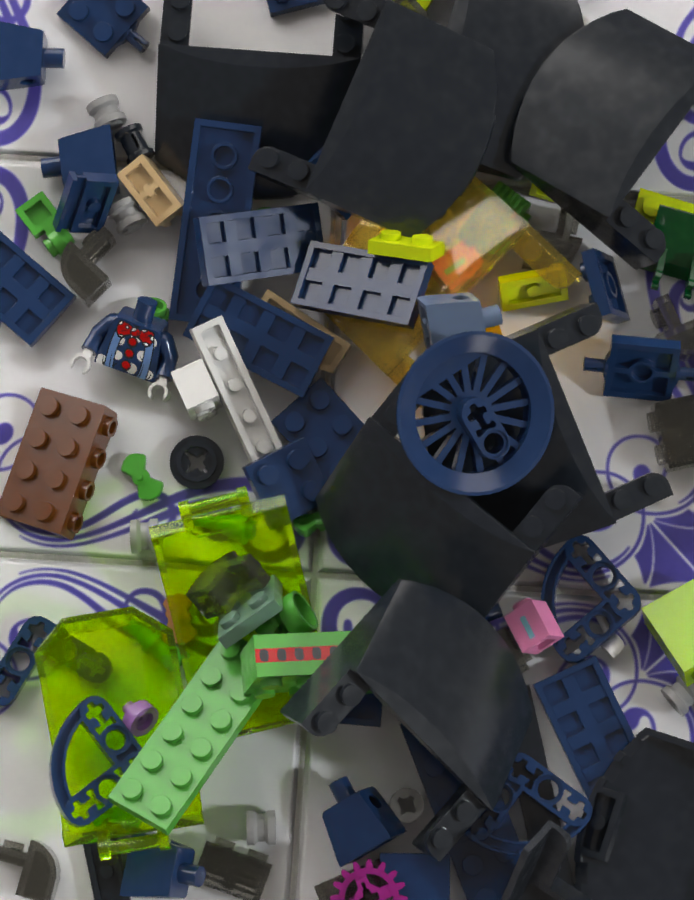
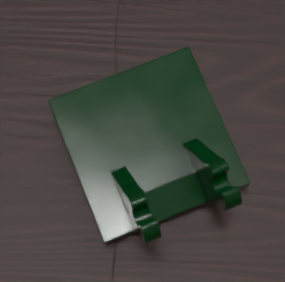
(679, 251)

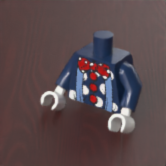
(134, 344)

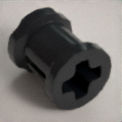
(133, 142)

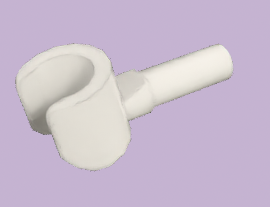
(614, 645)

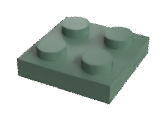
(250, 612)

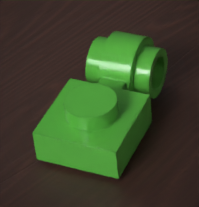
(38, 218)

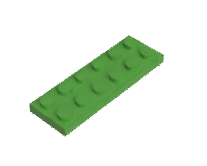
(188, 742)

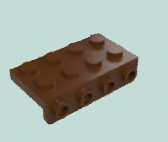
(58, 463)

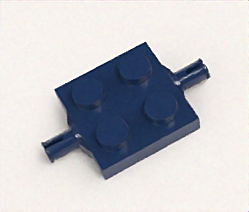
(106, 22)
(640, 368)

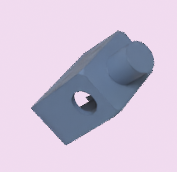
(454, 313)

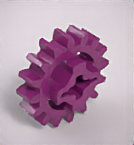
(359, 874)

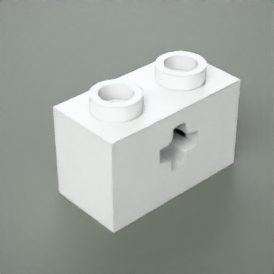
(197, 391)

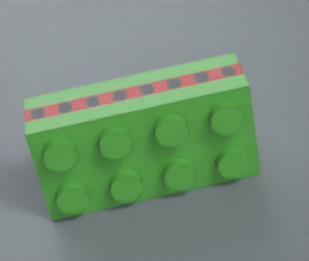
(284, 661)

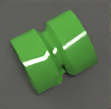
(294, 618)

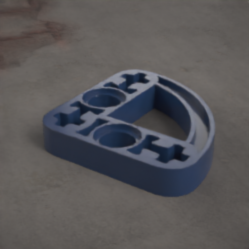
(606, 608)
(118, 758)
(515, 787)

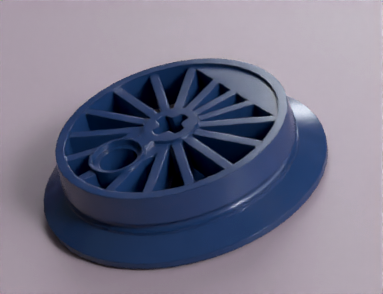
(439, 364)

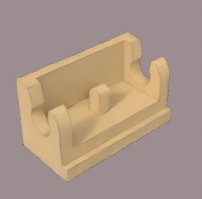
(152, 191)

